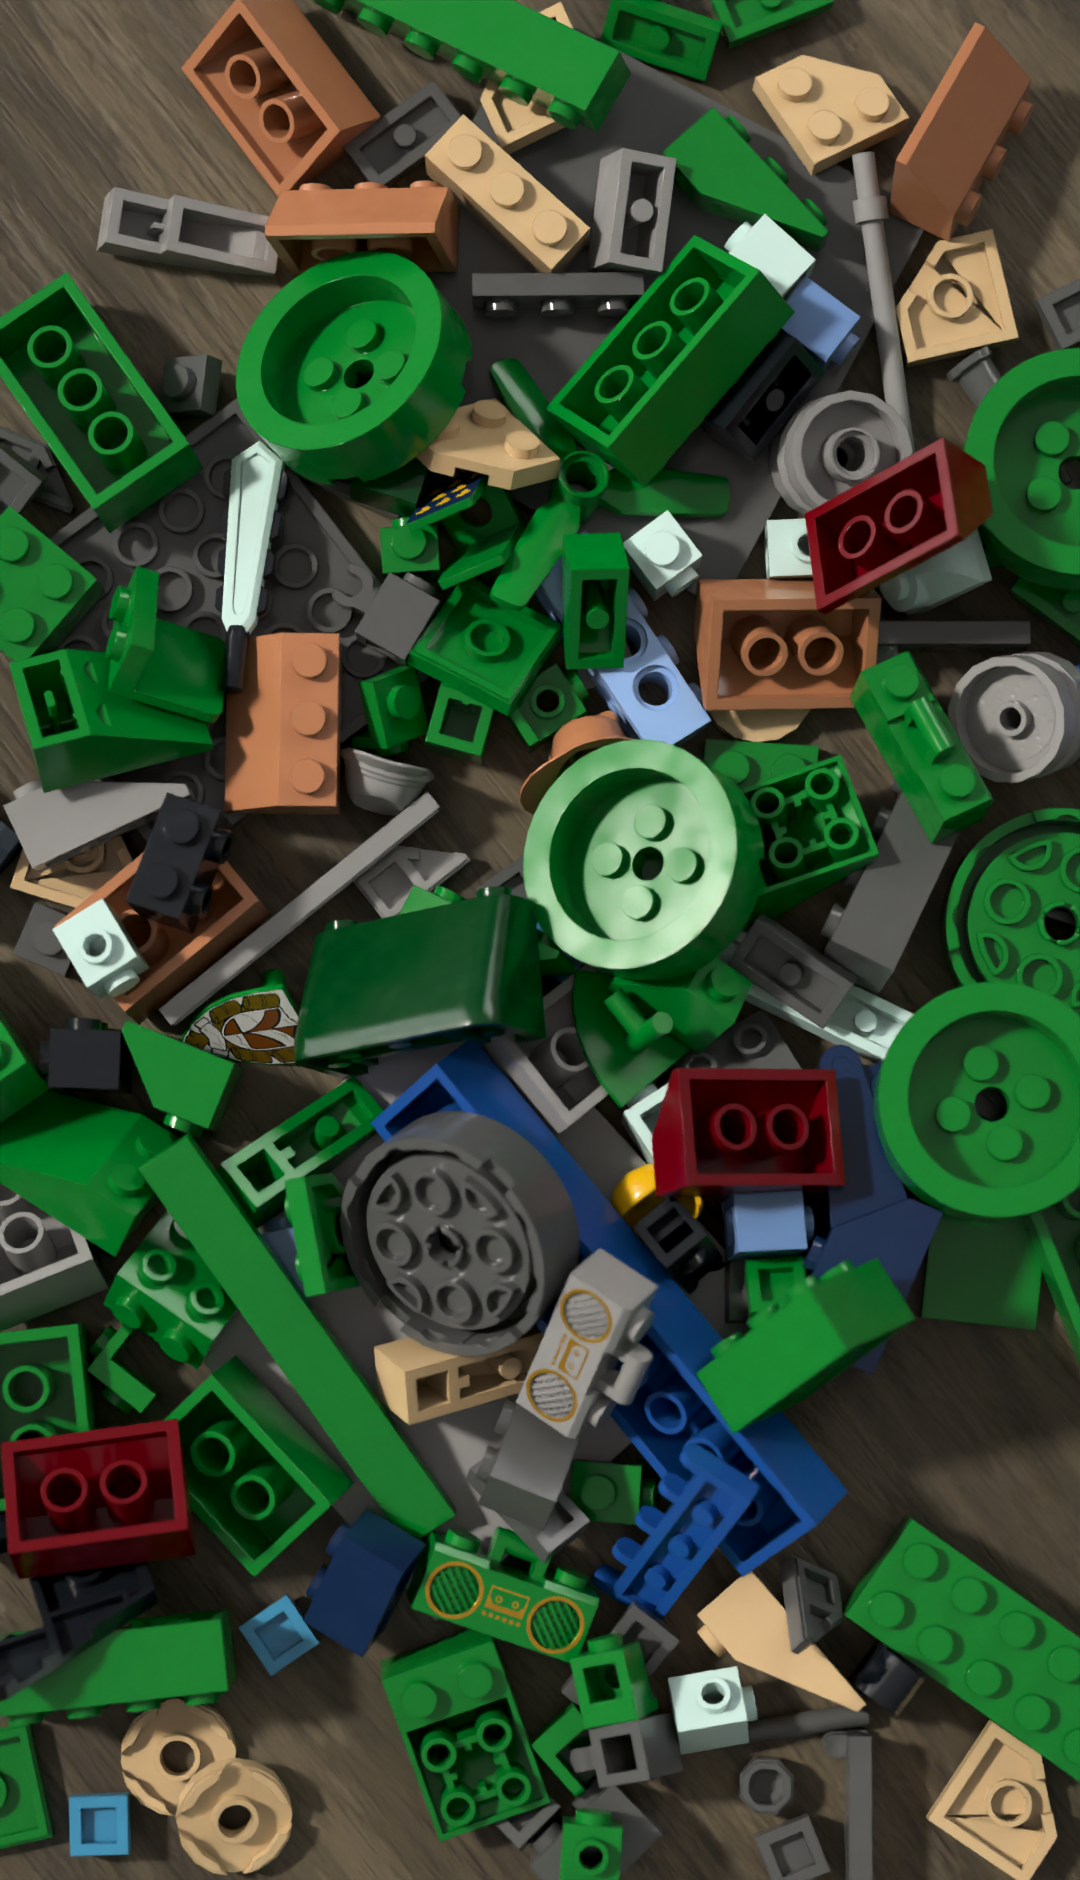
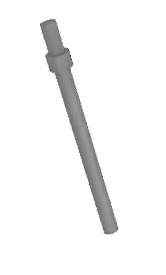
(871, 213)

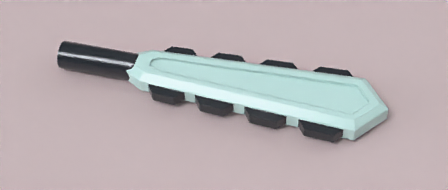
(249, 525)

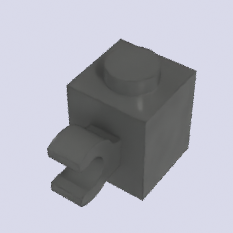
(393, 615)
(630, 1751)

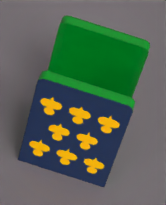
(477, 545)

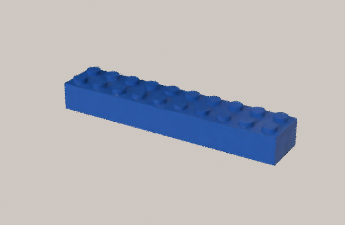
(671, 1400)

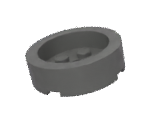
(483, 1193)

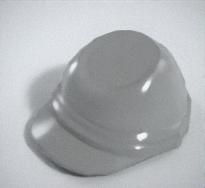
(382, 782)

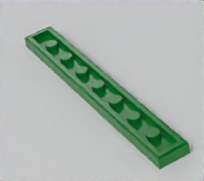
(297, 1337)

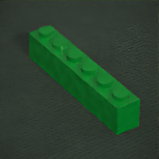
(508, 45)

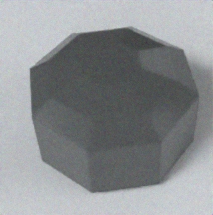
(766, 1785)

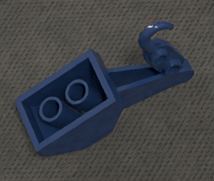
(871, 1211)

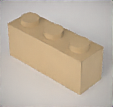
(507, 199)

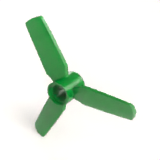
(541, 542)

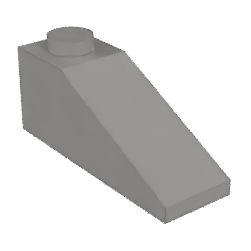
(82, 816)

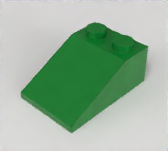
(82, 1164)

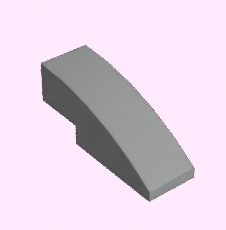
(185, 233)

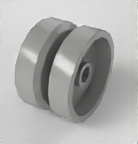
(806, 447)
(1019, 715)

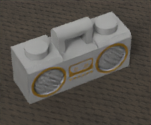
(591, 1329)

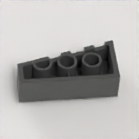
(885, 896)

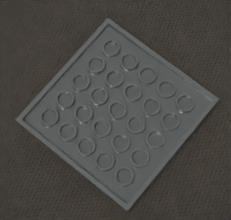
(182, 543)

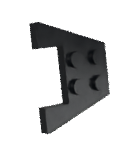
(75, 1615)

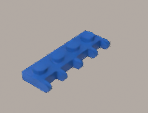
(681, 1537)

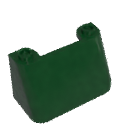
(421, 983)

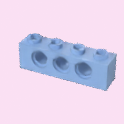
(653, 661)

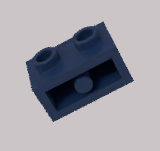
(363, 1581)

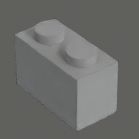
(631, 213)

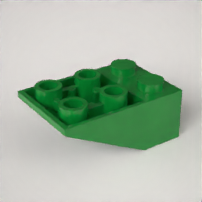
(91, 734)
(809, 834)
(463, 1732)

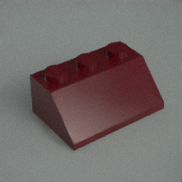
(895, 521)
(748, 1133)
(97, 1499)

